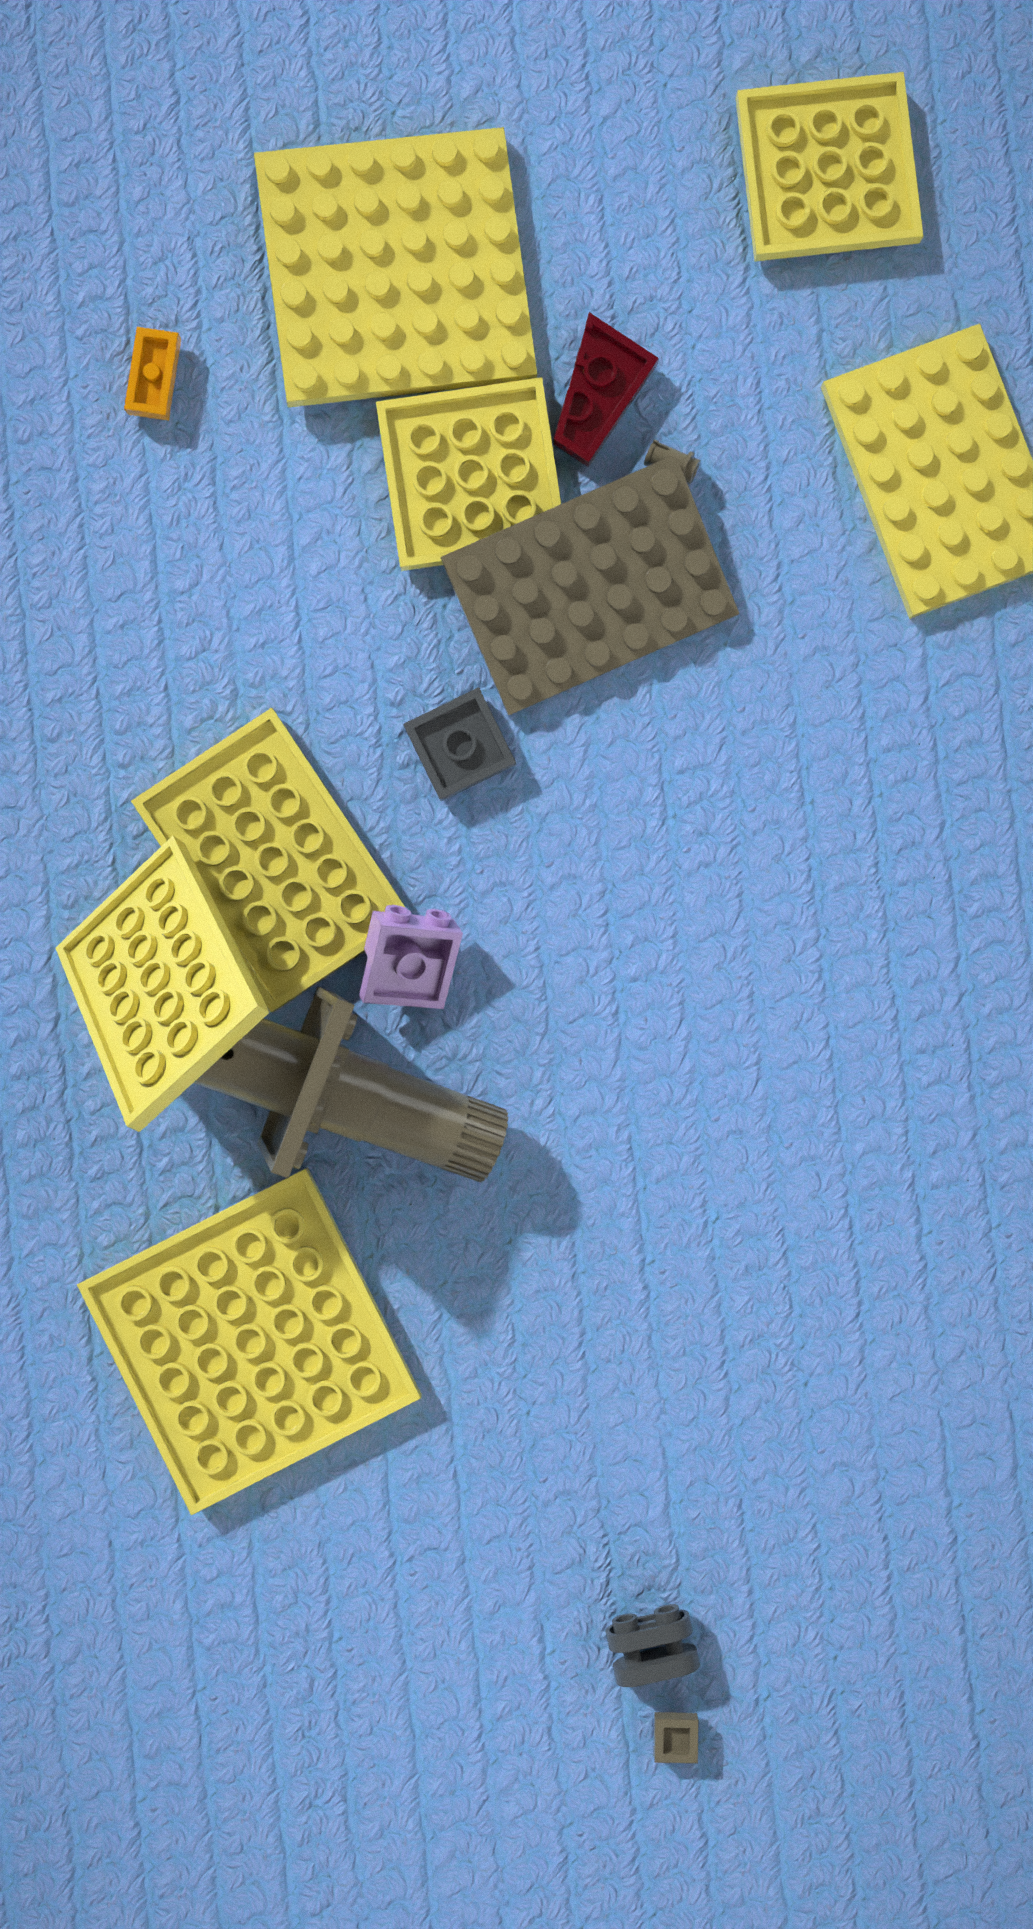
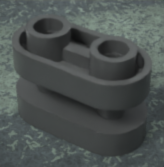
(632, 1633)

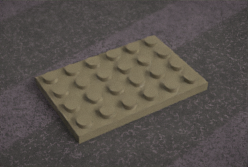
(590, 585)

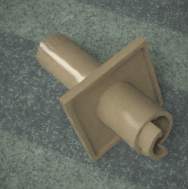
(320, 1083)

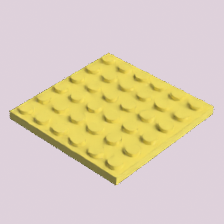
(395, 266)
(249, 1341)

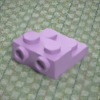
(410, 958)

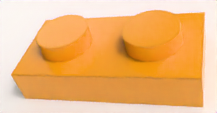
(152, 373)

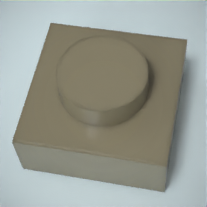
(675, 1737)

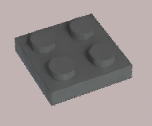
(459, 744)

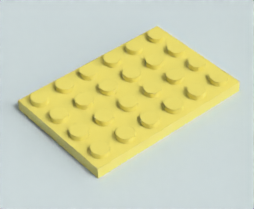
(939, 468)
(272, 856)
(159, 983)

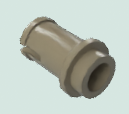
(688, 463)

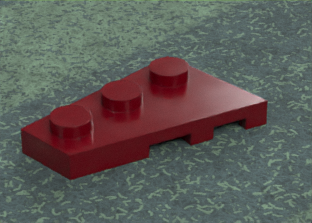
(601, 389)

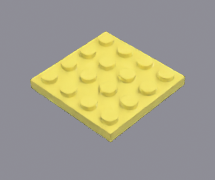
(829, 166)
(465, 465)

